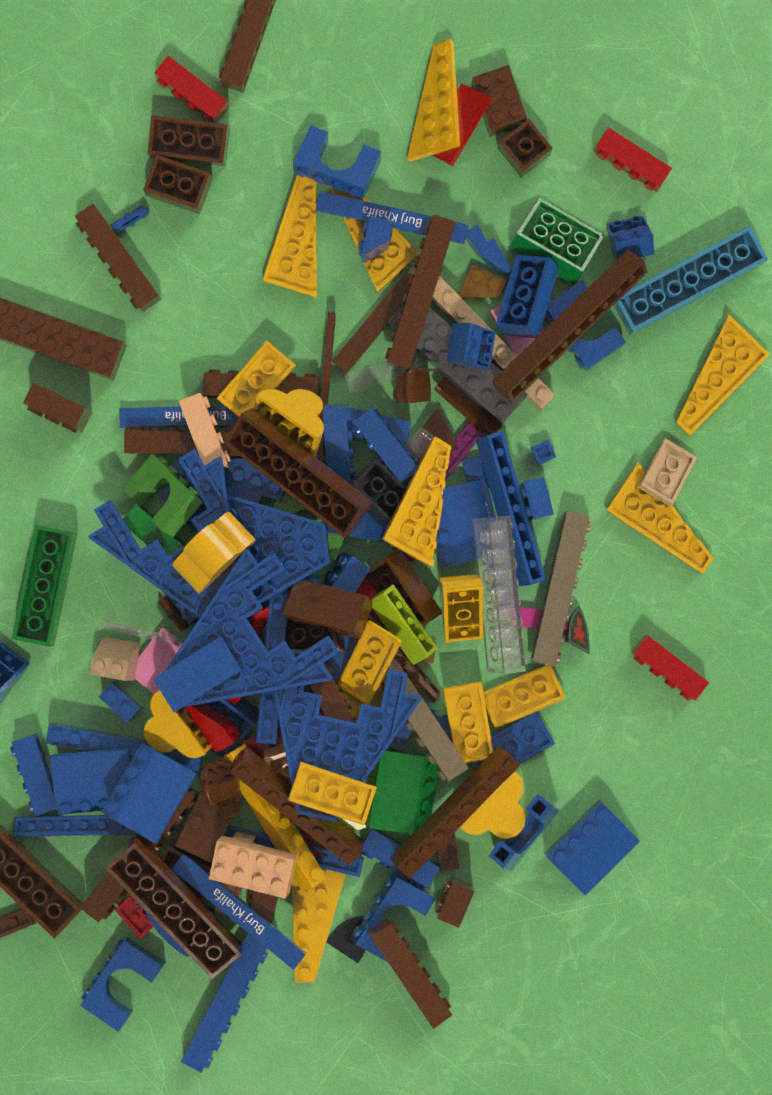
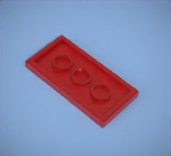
(470, 110)

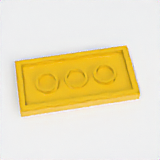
(262, 372)
(369, 663)
(523, 696)
(468, 721)
(332, 793)

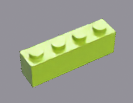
(403, 624)

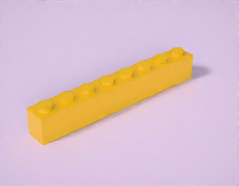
(282, 833)

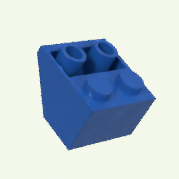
(630, 235)
(377, 238)
(471, 346)
(536, 498)
(347, 573)

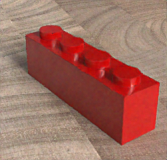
(191, 89)
(632, 159)
(669, 667)

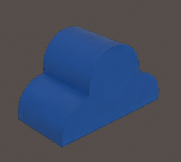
(11, 670)

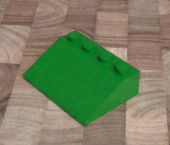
(557, 236)
(403, 792)

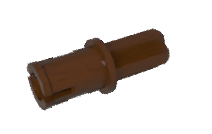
(173, 613)

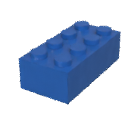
(527, 296)

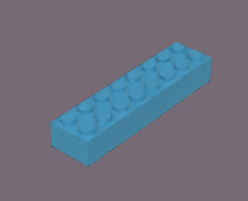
(690, 280)

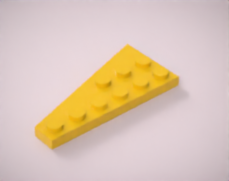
(389, 263)
(658, 522)

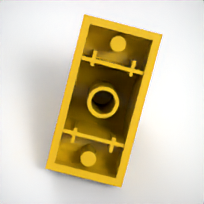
(294, 414)
(213, 551)
(462, 607)
(174, 730)
(500, 811)

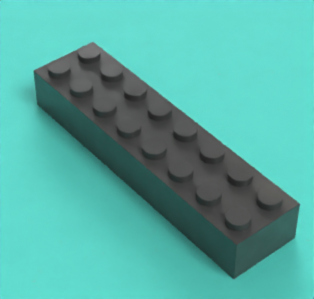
(472, 381)

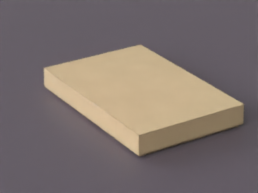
(667, 472)

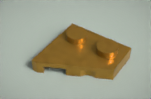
(481, 284)

